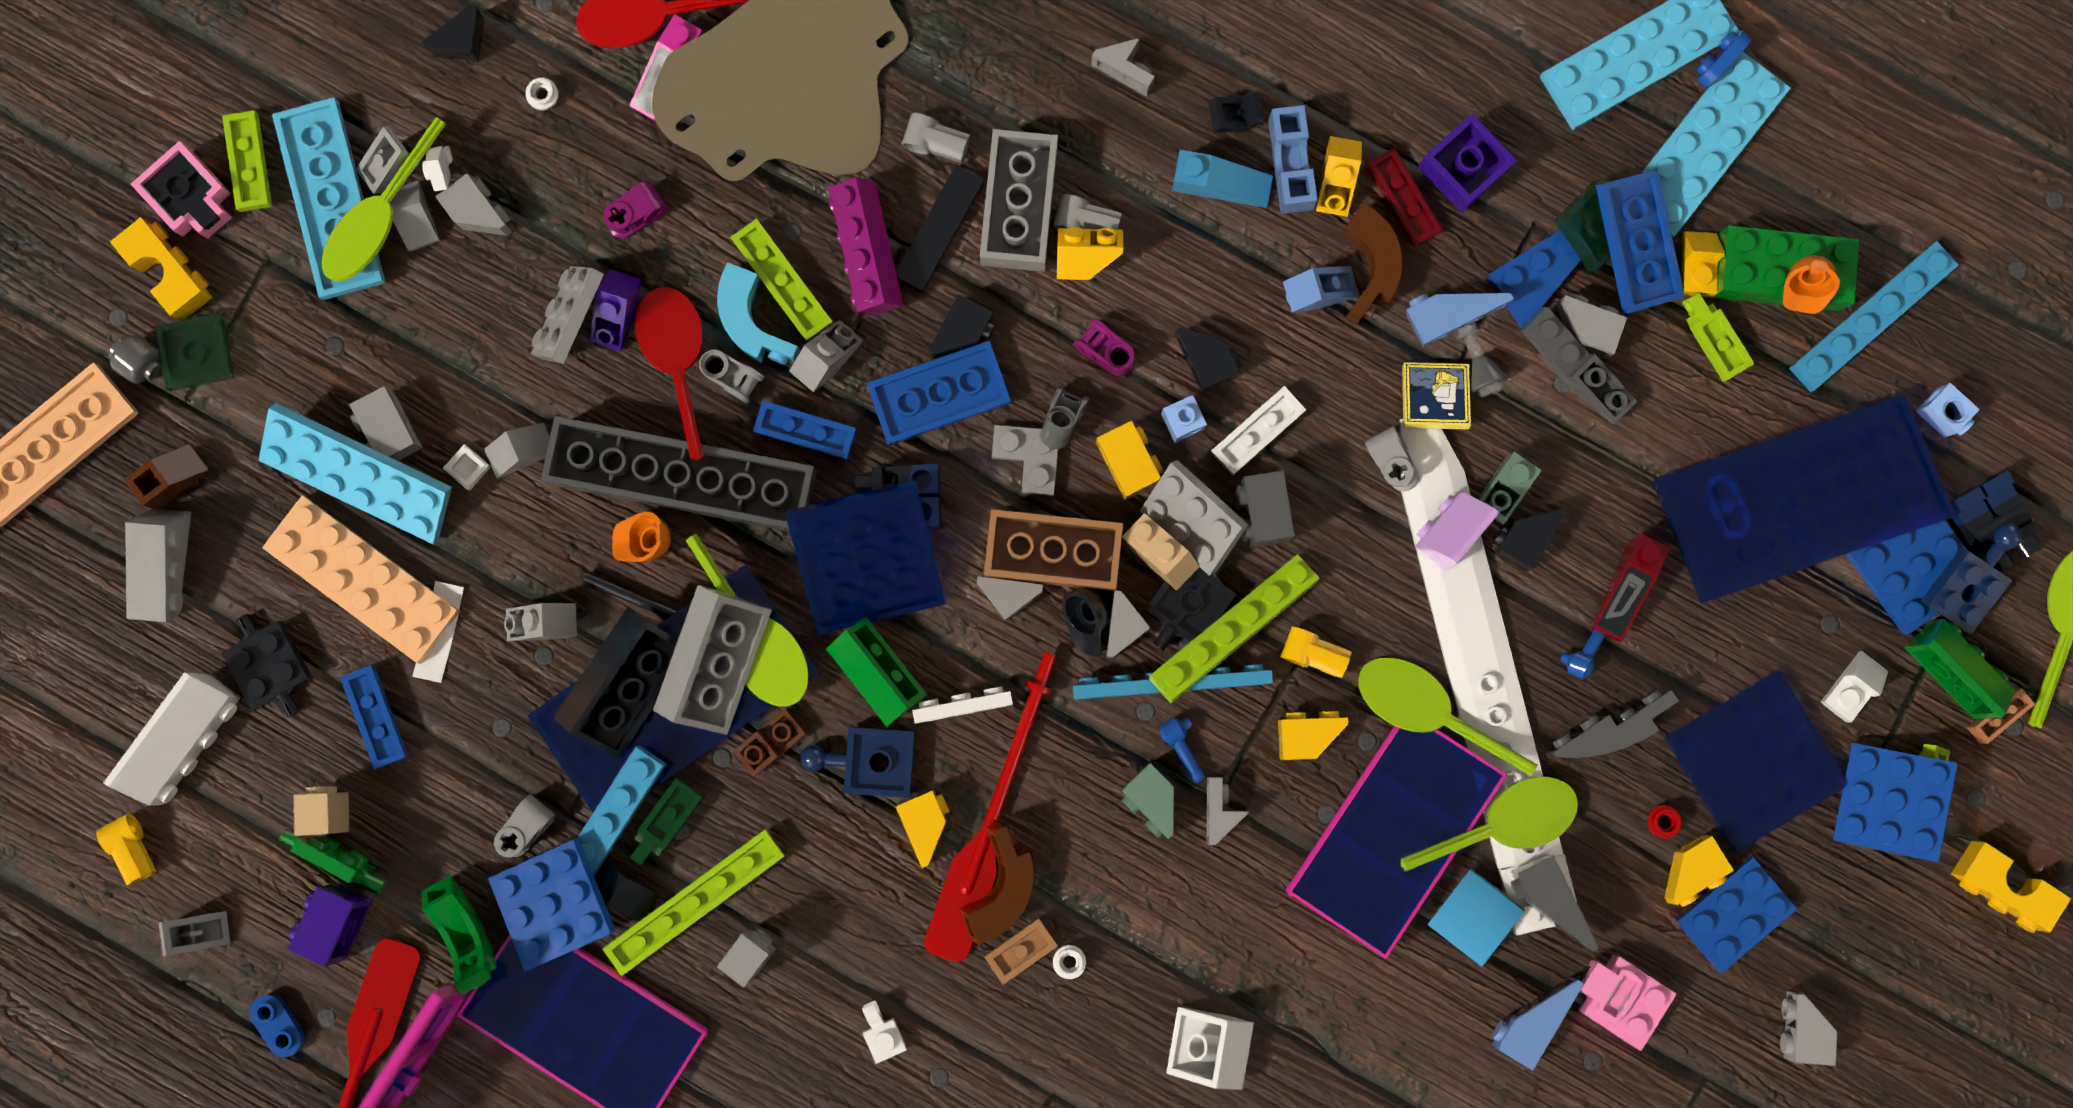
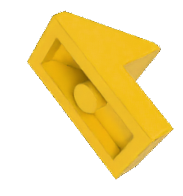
(1700, 263)

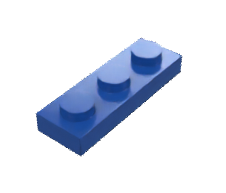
(805, 430)
(374, 717)

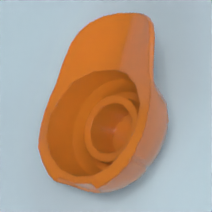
(1810, 285)
(641, 538)

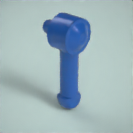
(1582, 663)
(1174, 732)

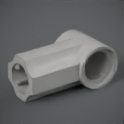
(927, 136)
(1077, 212)

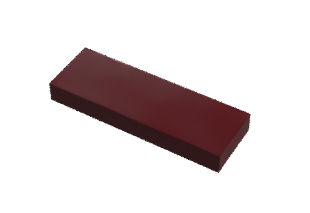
(1404, 197)

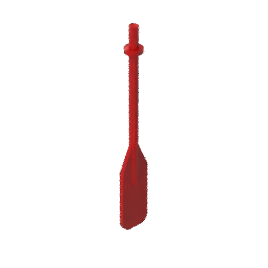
(974, 866)
(378, 1009)

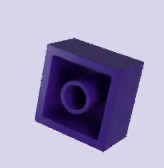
(1467, 163)
(329, 924)

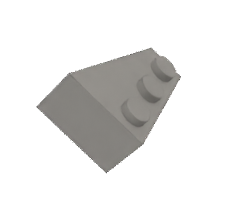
(156, 564)

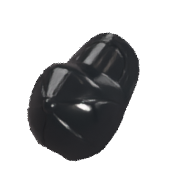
(1086, 619)

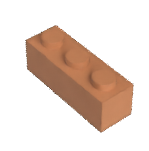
(1987, 729)

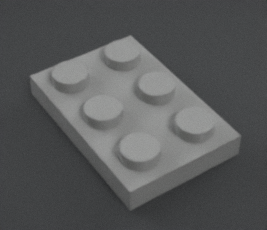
(566, 313)
(1194, 517)

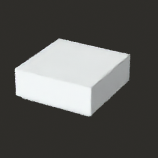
(466, 467)

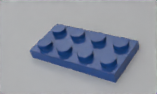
(1640, 241)
(938, 393)

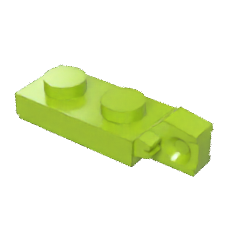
(1716, 338)

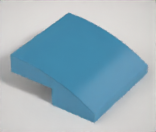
(1476, 917)

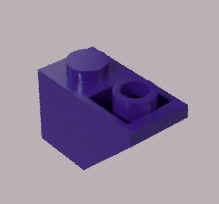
(614, 309)

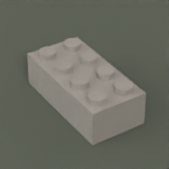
(1018, 200)

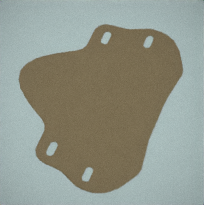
(782, 85)

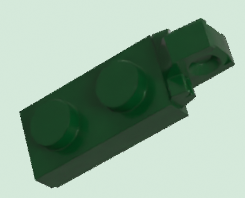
(666, 820)

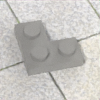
(1038, 459)

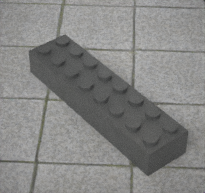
(663, 475)

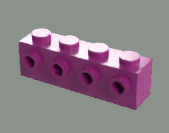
(865, 246)

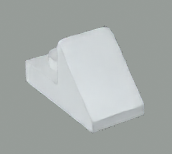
(1855, 686)

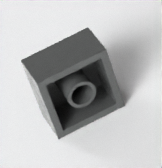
(1265, 509)

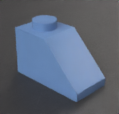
(1320, 288)

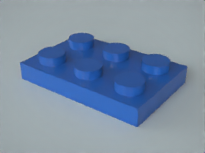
(1736, 915)

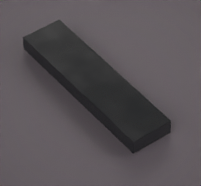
(939, 228)

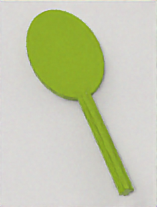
(368, 223)
(2061, 615)
(779, 666)
(1418, 703)
(1519, 818)

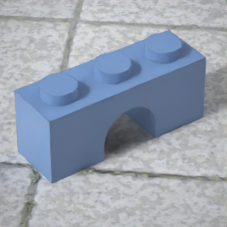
(1289, 149)

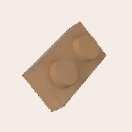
(1020, 951)

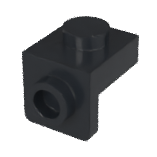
(1236, 113)

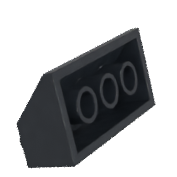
(619, 684)

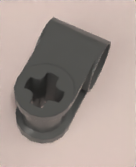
(1062, 418)

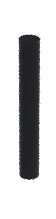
(629, 595)

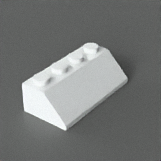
(173, 739)

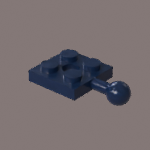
(1985, 581)
(859, 775)

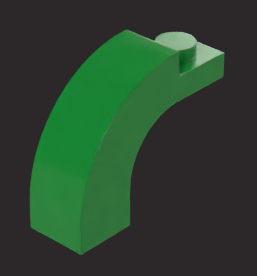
(461, 932)

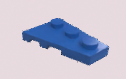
(1535, 275)

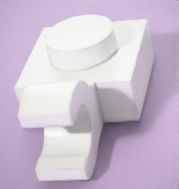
(437, 167)
(883, 1036)

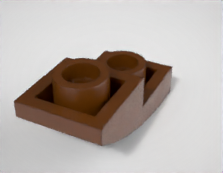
(771, 741)

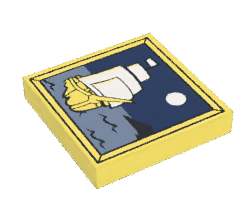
(1436, 396)

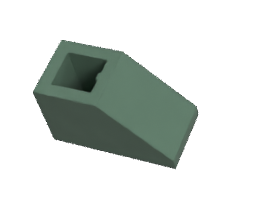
(1509, 485)
(1154, 798)

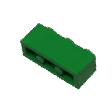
(876, 671)

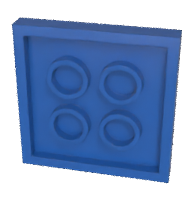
(1905, 570)
(1895, 802)
(551, 904)

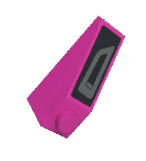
(674, 36)

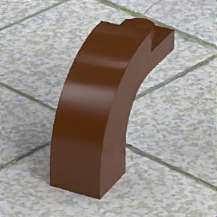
(1382, 249)
(1010, 894)

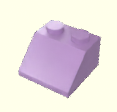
(1455, 529)

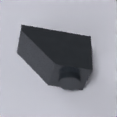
(962, 328)
(1208, 359)
(1527, 539)

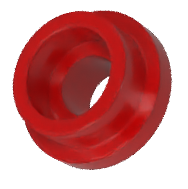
(1674, 821)

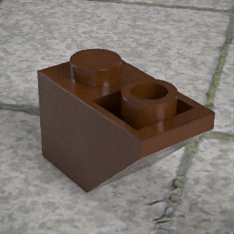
(166, 476)

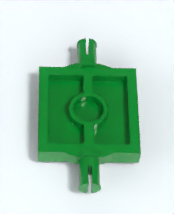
(325, 853)

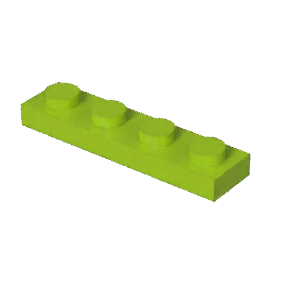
(782, 280)

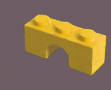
(180, 289)
(1985, 871)

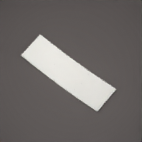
(434, 664)

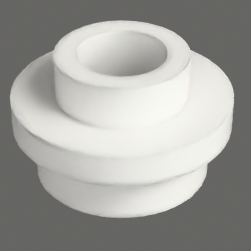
(538, 85)
(1077, 969)

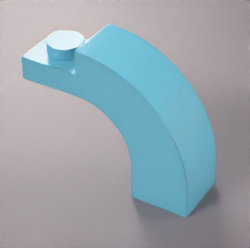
(734, 304)

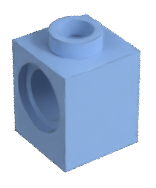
(1934, 411)
(1183, 419)

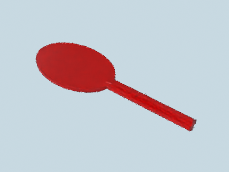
(632, 21)
(671, 342)

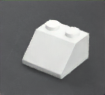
(1210, 1048)

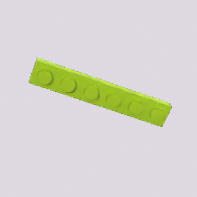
(1233, 629)
(693, 902)

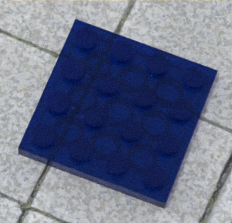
(866, 557)
(1756, 760)

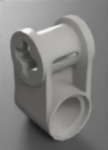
(735, 378)
(1391, 455)
(527, 823)

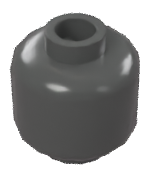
(135, 359)

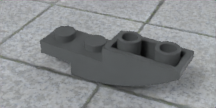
(1576, 367)
(1604, 736)

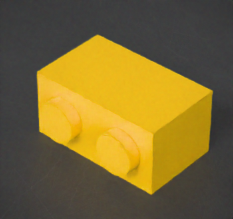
(1129, 460)

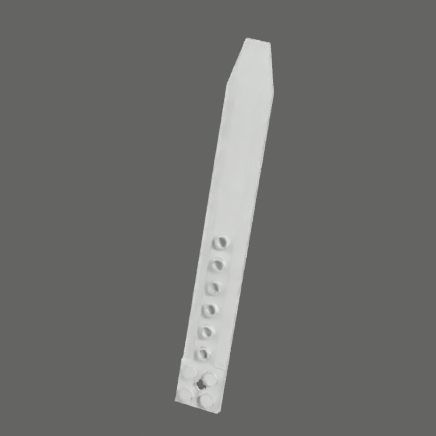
(1475, 646)

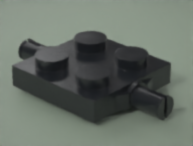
(1191, 607)
(267, 665)

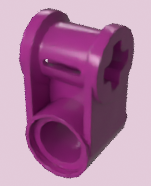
(637, 207)
(1101, 344)

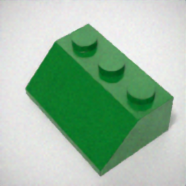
(1961, 670)

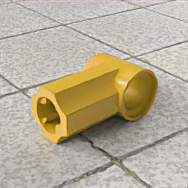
(1308, 650)
(124, 842)

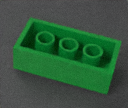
(1760, 260)

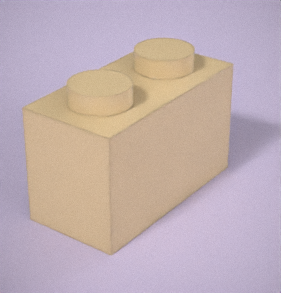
(1160, 551)
(321, 811)

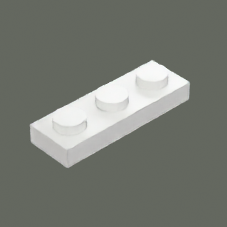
(1258, 430)
(961, 705)

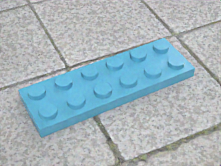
(1636, 57)
(1714, 135)
(322, 185)
(354, 473)

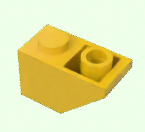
(1339, 176)
(1086, 251)
(1308, 737)
(1695, 868)

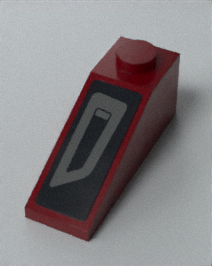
(1630, 586)

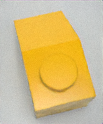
(924, 823)

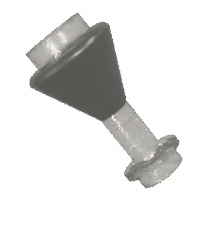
(1485, 375)

